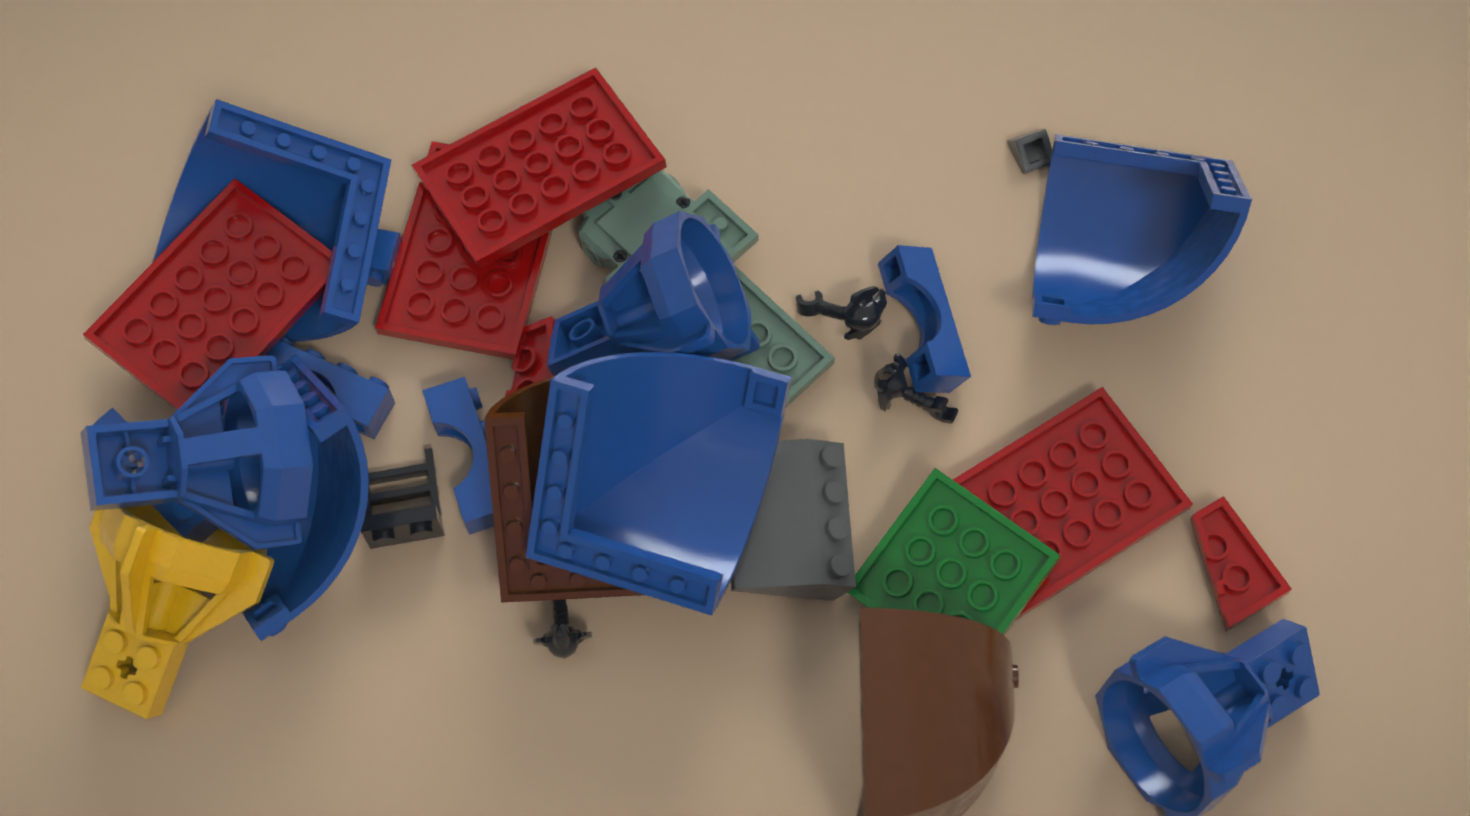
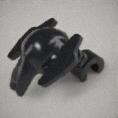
(860, 315)
(892, 384)
(562, 638)

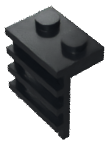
(409, 523)

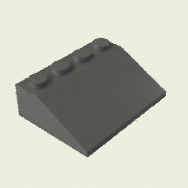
(802, 526)

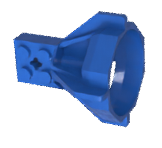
(678, 304)
(236, 474)
(1219, 701)

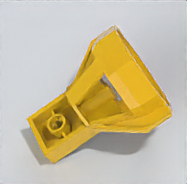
(158, 601)

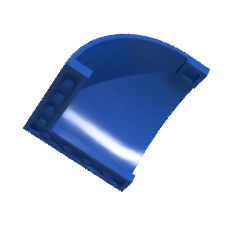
(307, 177)
(1130, 229)
(655, 471)
(334, 509)

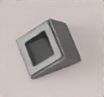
(1031, 150)

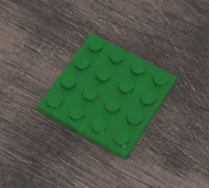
(954, 559)

